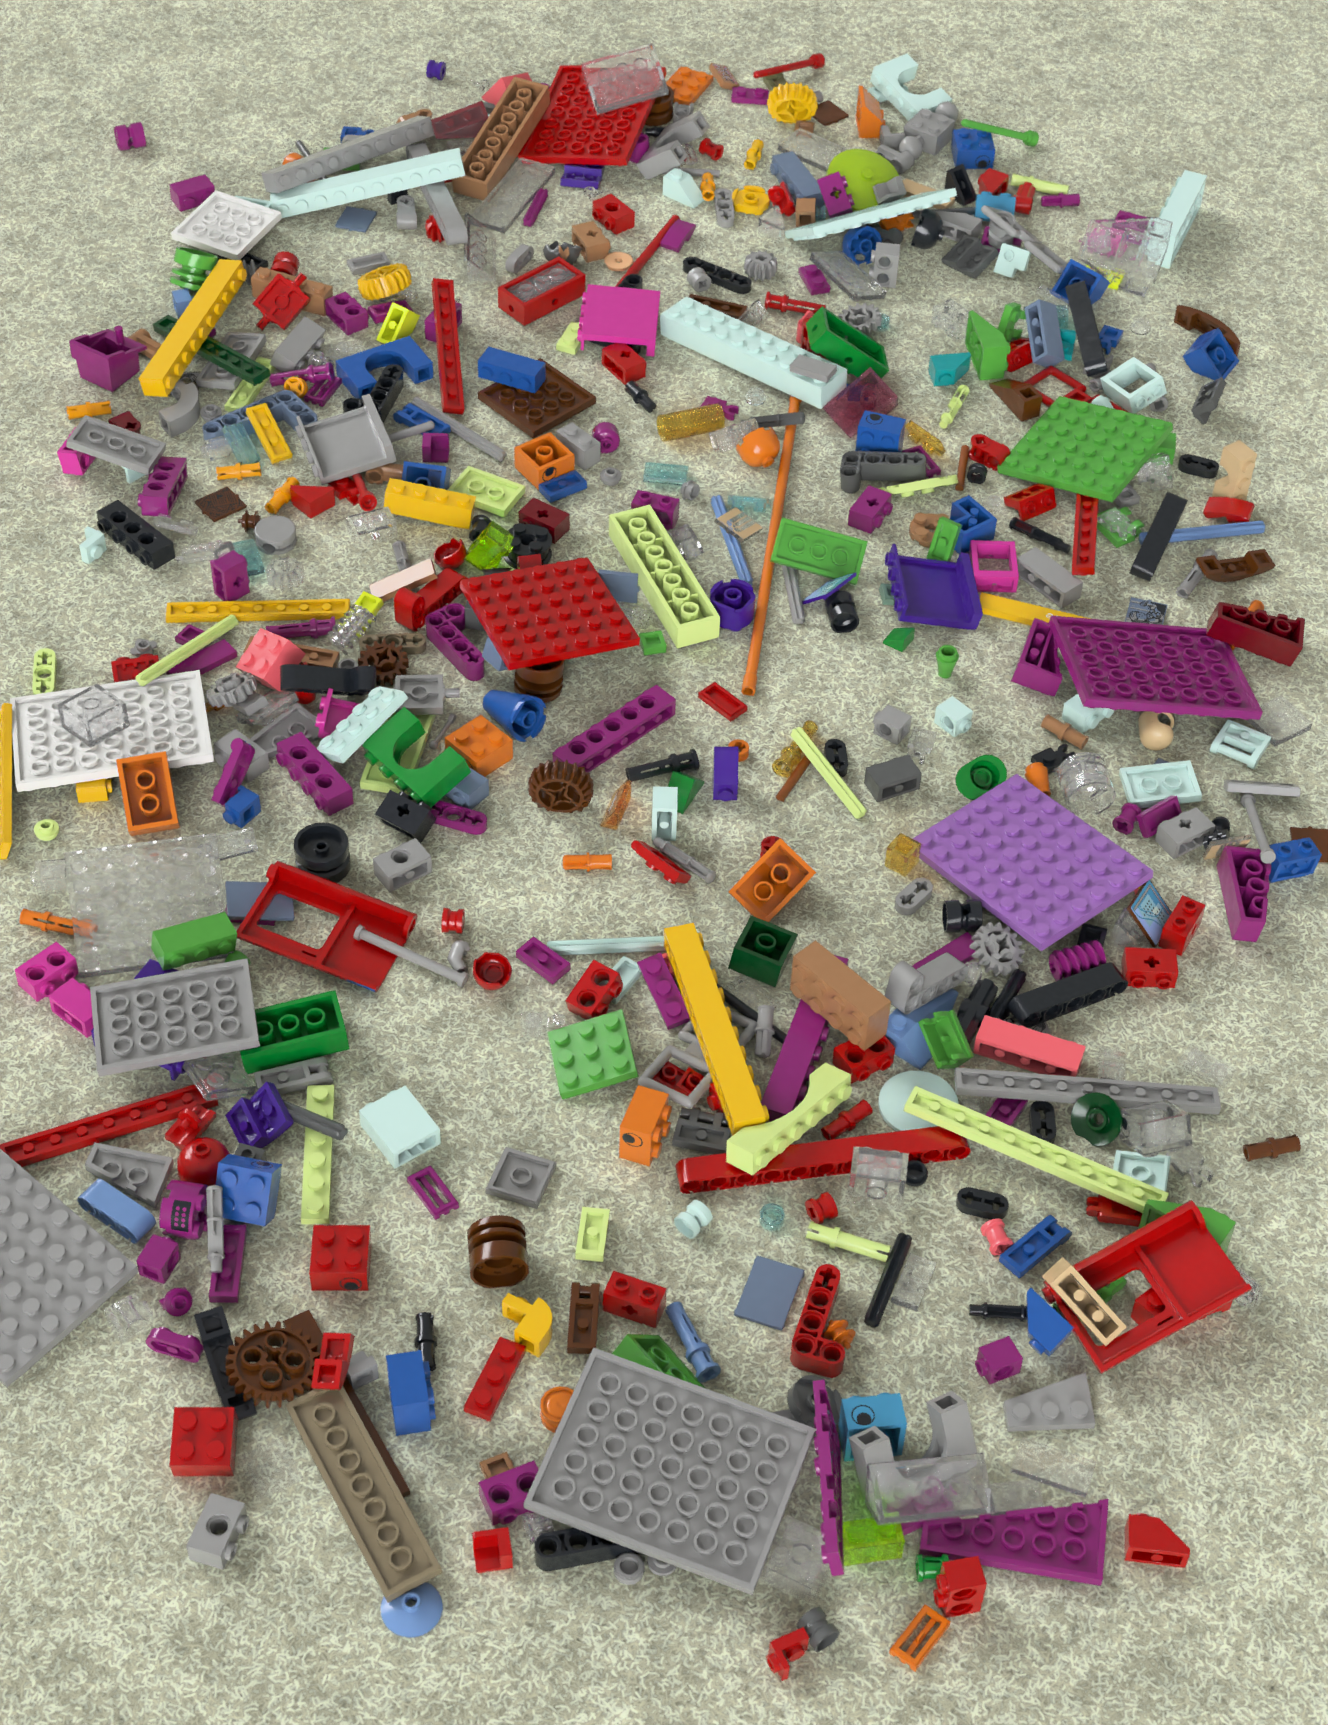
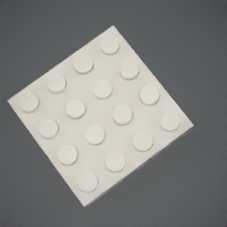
(226, 225)

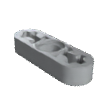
(721, 203)

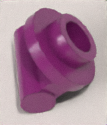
(177, 1301)

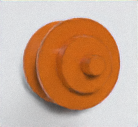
(837, 1332)

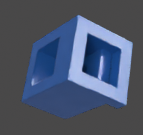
(242, 807)

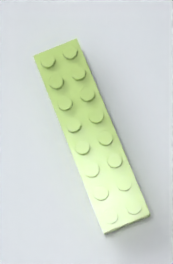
(664, 576)

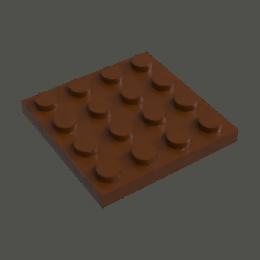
(539, 411)

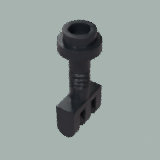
(1221, 831)

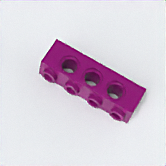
(163, 486)
(314, 774)

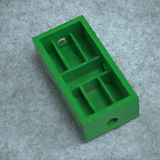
(855, 353)

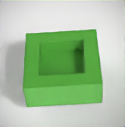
(652, 642)

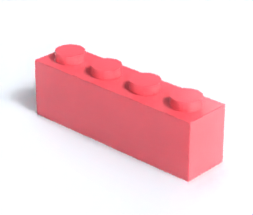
(1028, 1048)

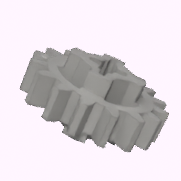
(862, 317)
(231, 689)
(997, 949)

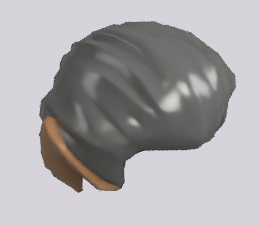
(565, 251)

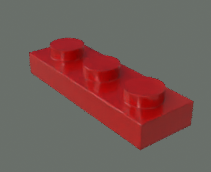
(495, 1379)

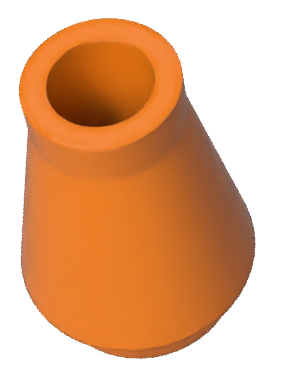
(1038, 776)

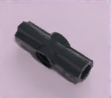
(976, 1006)

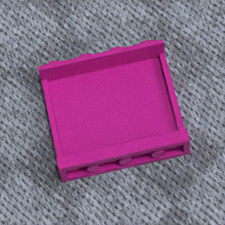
(619, 316)

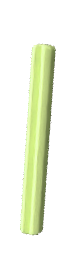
(828, 772)

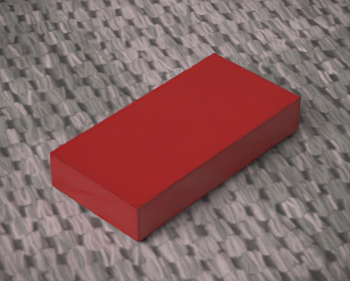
(722, 701)

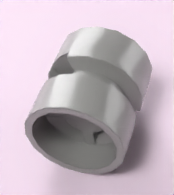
(998, 235)

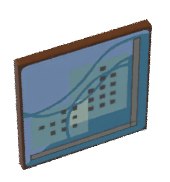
(1149, 912)

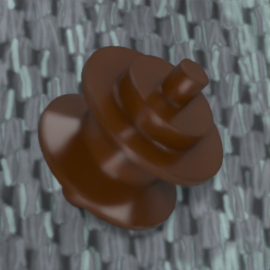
(249, 521)

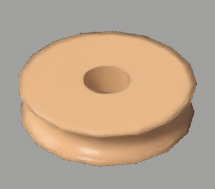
(614, 257)

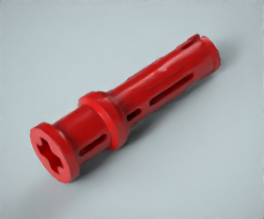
(785, 300)

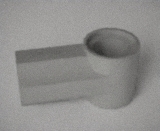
(900, 161)

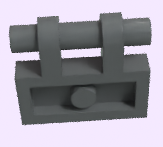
(700, 1136)

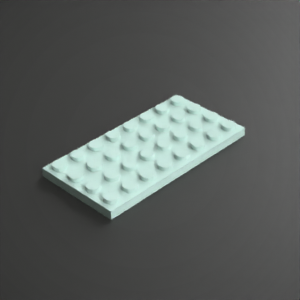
(871, 215)

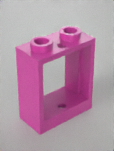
(1005, 580)

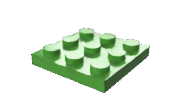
(592, 1054)

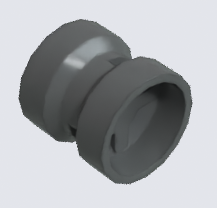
(818, 1629)

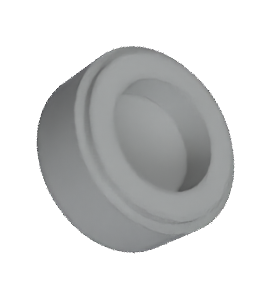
(629, 1568)

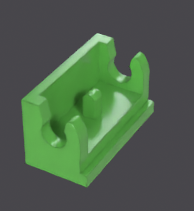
(946, 1039)

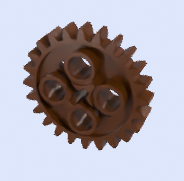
(271, 1364)

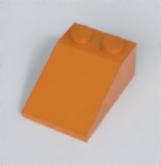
(772, 881)

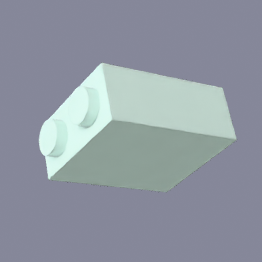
(399, 1126)

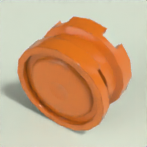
(554, 1405)

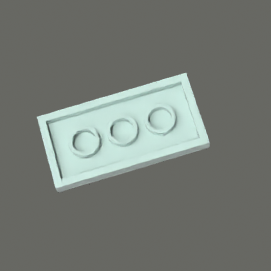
(361, 723)

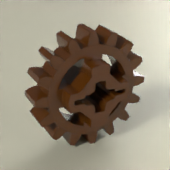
(385, 659)

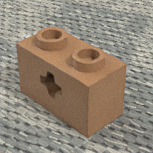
(591, 239)

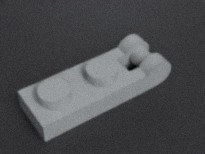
(296, 1075)

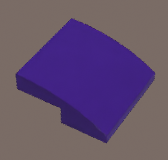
(582, 175)
(260, 1118)

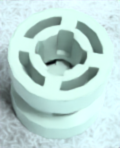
(695, 1217)

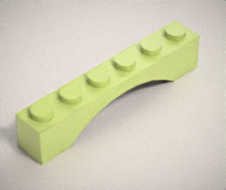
(758, 1144)

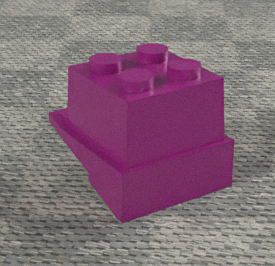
(106, 357)

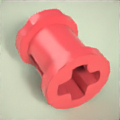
(996, 1236)

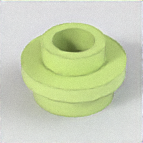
(46, 829)

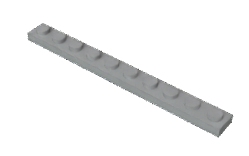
(1070, 1088)

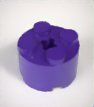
(733, 603)

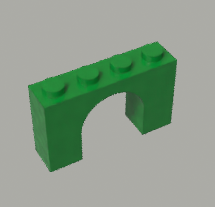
(425, 783)

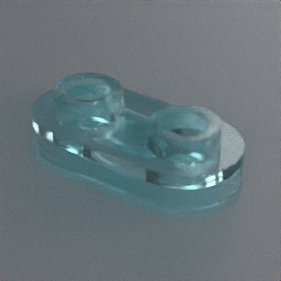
(757, 504)

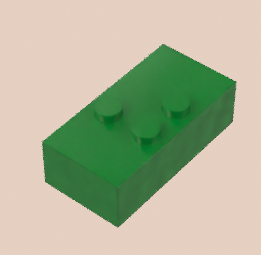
(297, 1032)

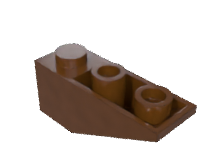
(1019, 397)

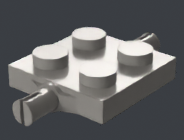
(424, 693)

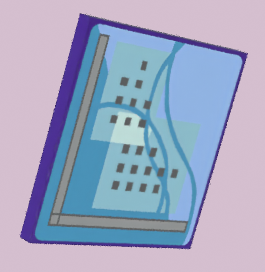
(828, 588)

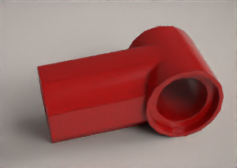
(1024, 198)

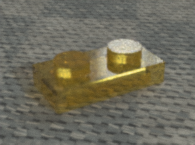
(930, 443)

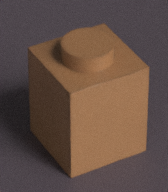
(805, 211)

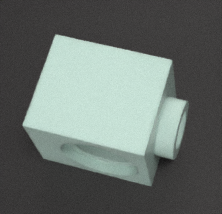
(953, 717)

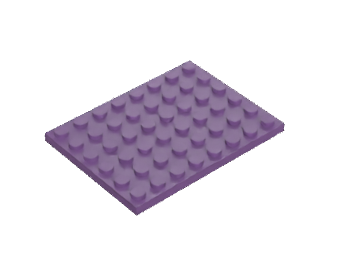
(1030, 861)

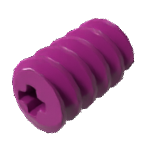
(1076, 958)

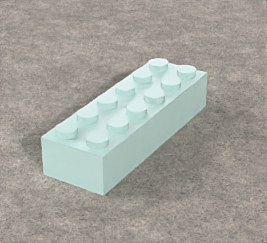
(1181, 210)

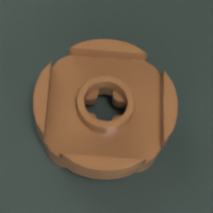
(920, 527)

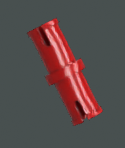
(847, 1120)

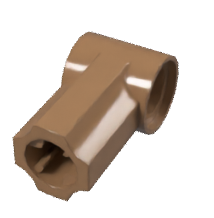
(143, 337)
(384, 473)

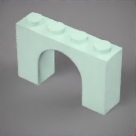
(891, 74)

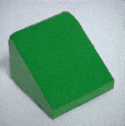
(900, 638)

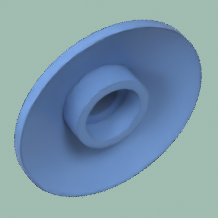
(413, 1620)

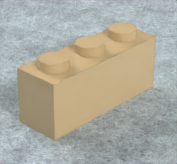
(1084, 1301)

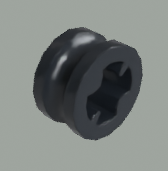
(977, 468)

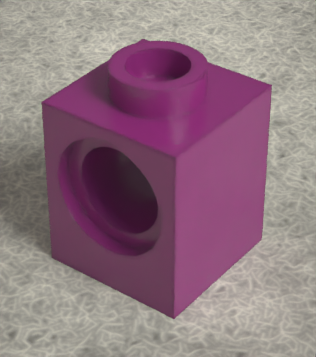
(158, 1258)
(998, 1360)

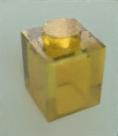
(902, 854)

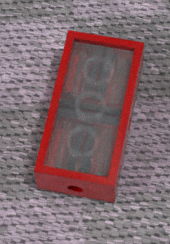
(541, 291)

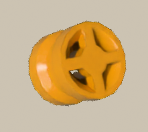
(293, 385)

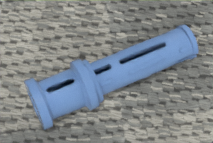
(696, 1351)

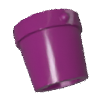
(640, 148)

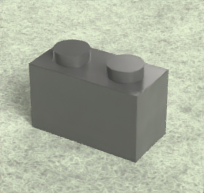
(892, 778)

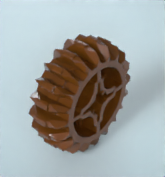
(560, 786)

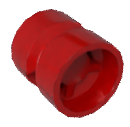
(285, 263)

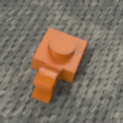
(898, 222)

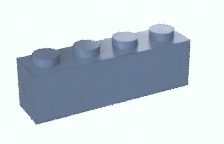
(799, 180)

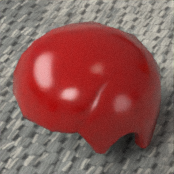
(450, 554)
(492, 971)

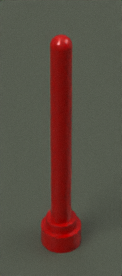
(815, 61)
(366, 498)

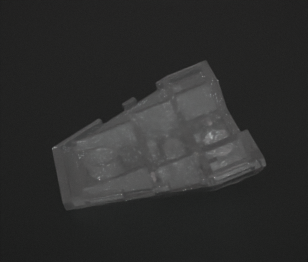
(1127, 249)

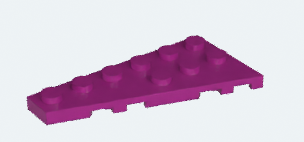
(830, 1472)
(1035, 1541)

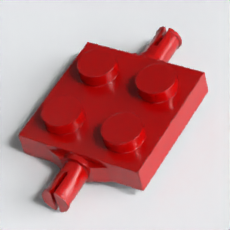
(281, 301)

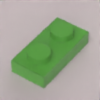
(944, 540)

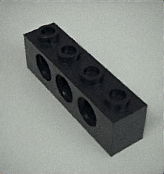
(135, 534)

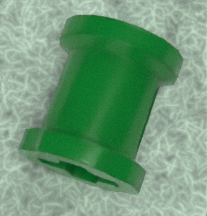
(928, 1566)

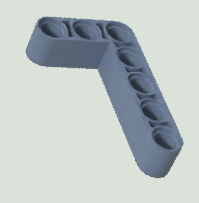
(282, 404)

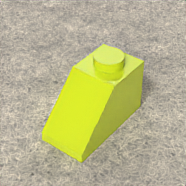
(397, 324)

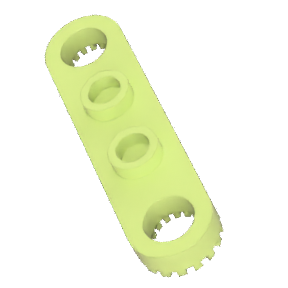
(925, 486)

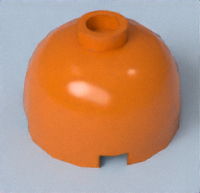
(759, 447)

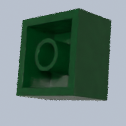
(763, 951)

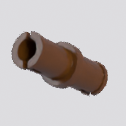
(1271, 1147)

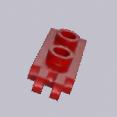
(657, 861)
(1112, 1211)

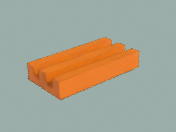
(905, 1657)

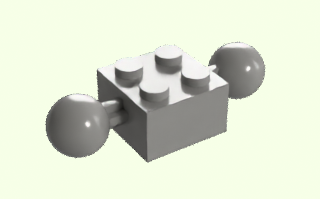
(929, 130)

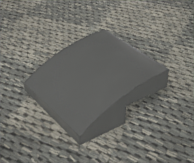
(970, 256)

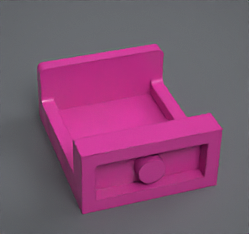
(333, 712)

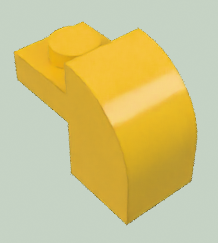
(533, 1320)

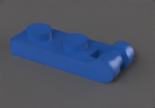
(413, 416)
(1034, 1246)

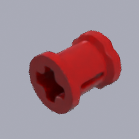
(714, 150)

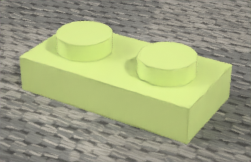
(568, 341)
(592, 1234)

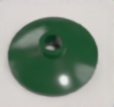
(1085, 1120)

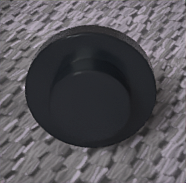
(916, 1173)

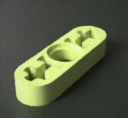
(40, 668)

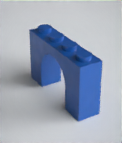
(404, 352)

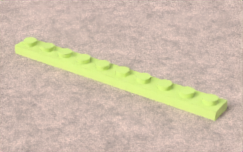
(1032, 1150)

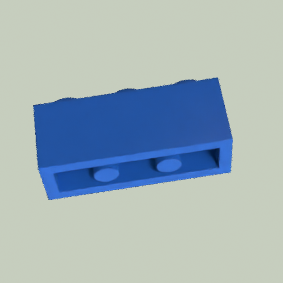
(511, 369)

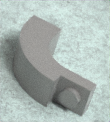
(184, 412)

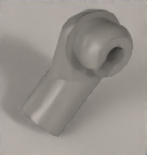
(455, 955)

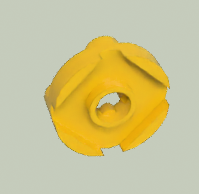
(750, 200)

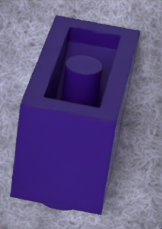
(725, 773)

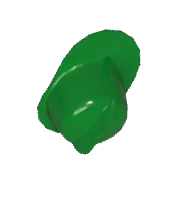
(980, 776)

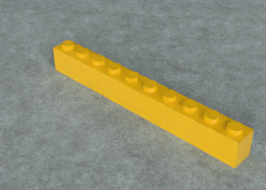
(192, 328)
(713, 1028)

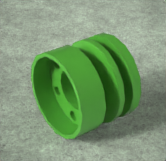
(193, 269)

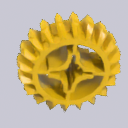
(792, 103)
(384, 281)

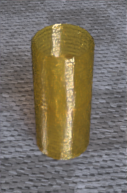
(696, 422)

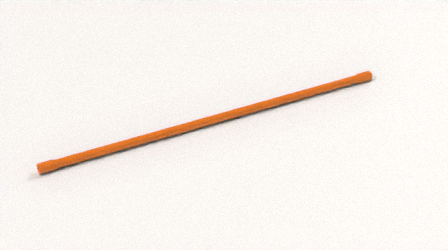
(750, 677)

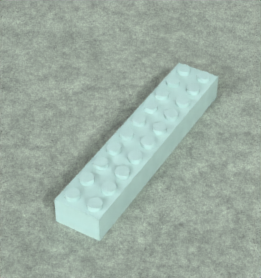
(747, 350)

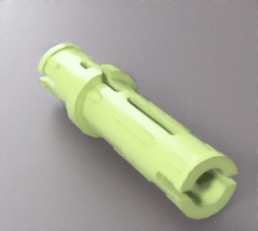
(1040, 185)
(848, 1241)

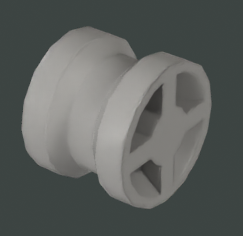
(699, 279)

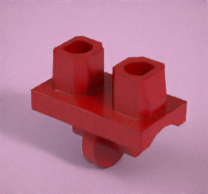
(781, 196)
(190, 1124)

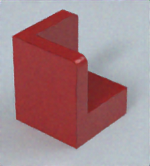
(492, 1550)

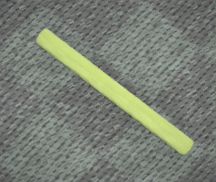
(186, 650)

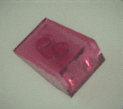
(863, 394)

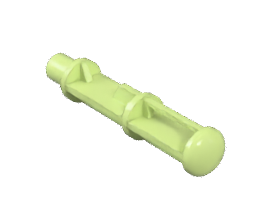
(954, 405)

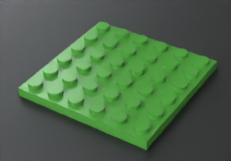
(1085, 448)

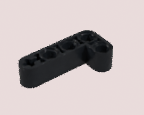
(384, 392)
(318, 679)

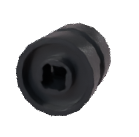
(842, 612)
(962, 916)

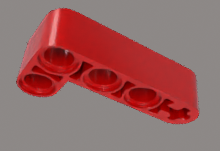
(413, 607)
(817, 1317)

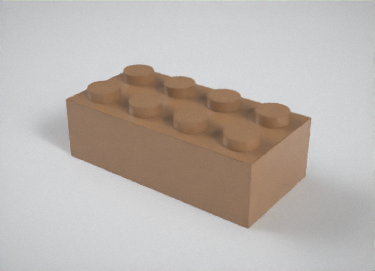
(840, 995)

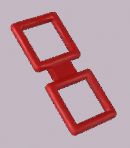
(1076, 394)

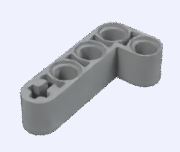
(913, 987)

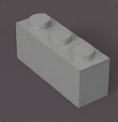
(298, 346)
(1049, 577)

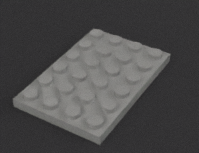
(173, 1017)

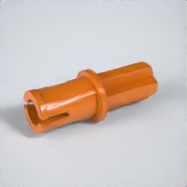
(587, 862)

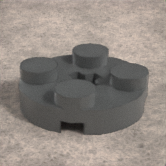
(801, 1397)

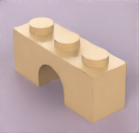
(1239, 464)

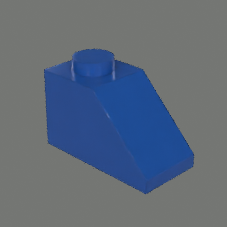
(1045, 1325)

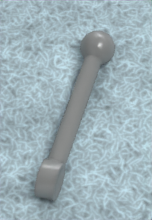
(434, 743)

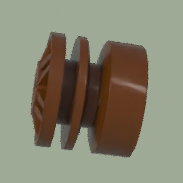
(540, 680)
(497, 1251)

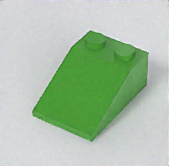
(986, 347)
(1217, 1223)

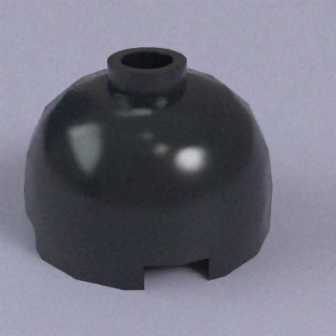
(928, 230)

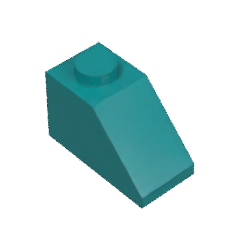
(948, 368)

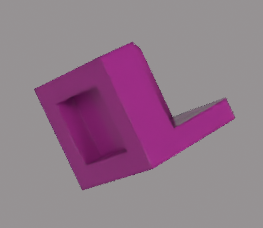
(435, 447)

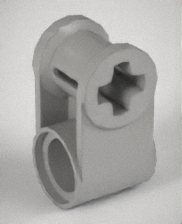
(681, 111)
(406, 213)

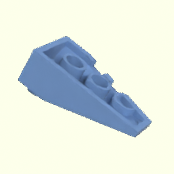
(906, 1033)

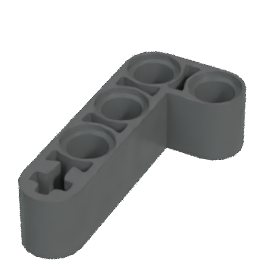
(880, 467)

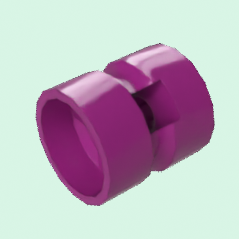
(129, 136)

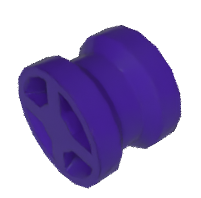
(436, 69)

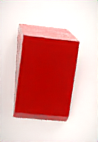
(312, 499)

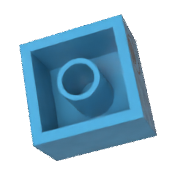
(882, 1411)

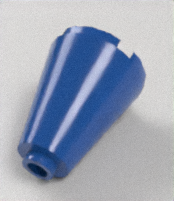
(516, 713)

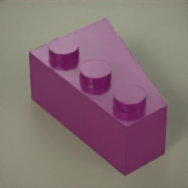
(1039, 660)

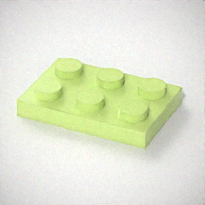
(491, 491)

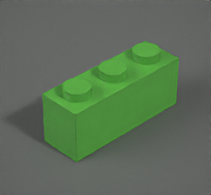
(193, 941)

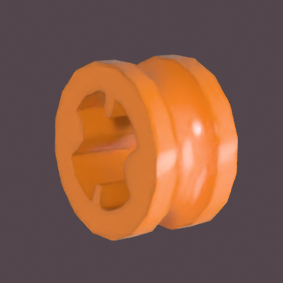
(743, 746)

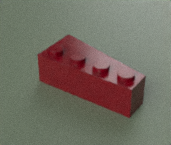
(1257, 632)

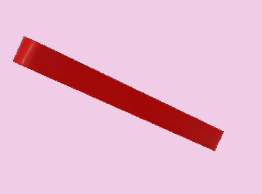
(819, 1158)

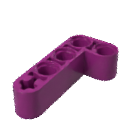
(445, 633)

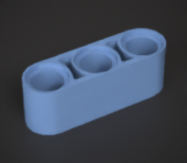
(116, 1209)

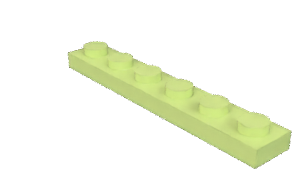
(317, 1159)

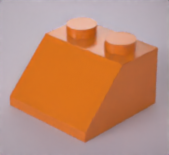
(868, 115)

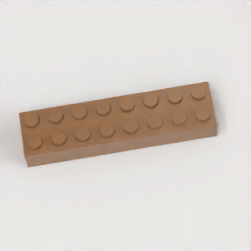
(502, 137)

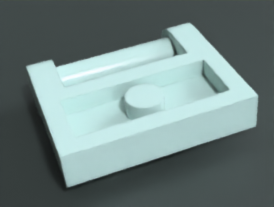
(1241, 738)

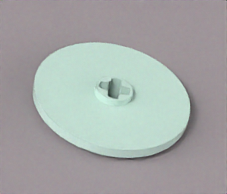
(897, 1091)

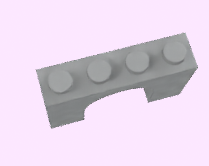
(667, 149)
(950, 1436)

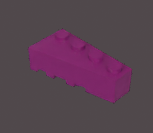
(1244, 891)

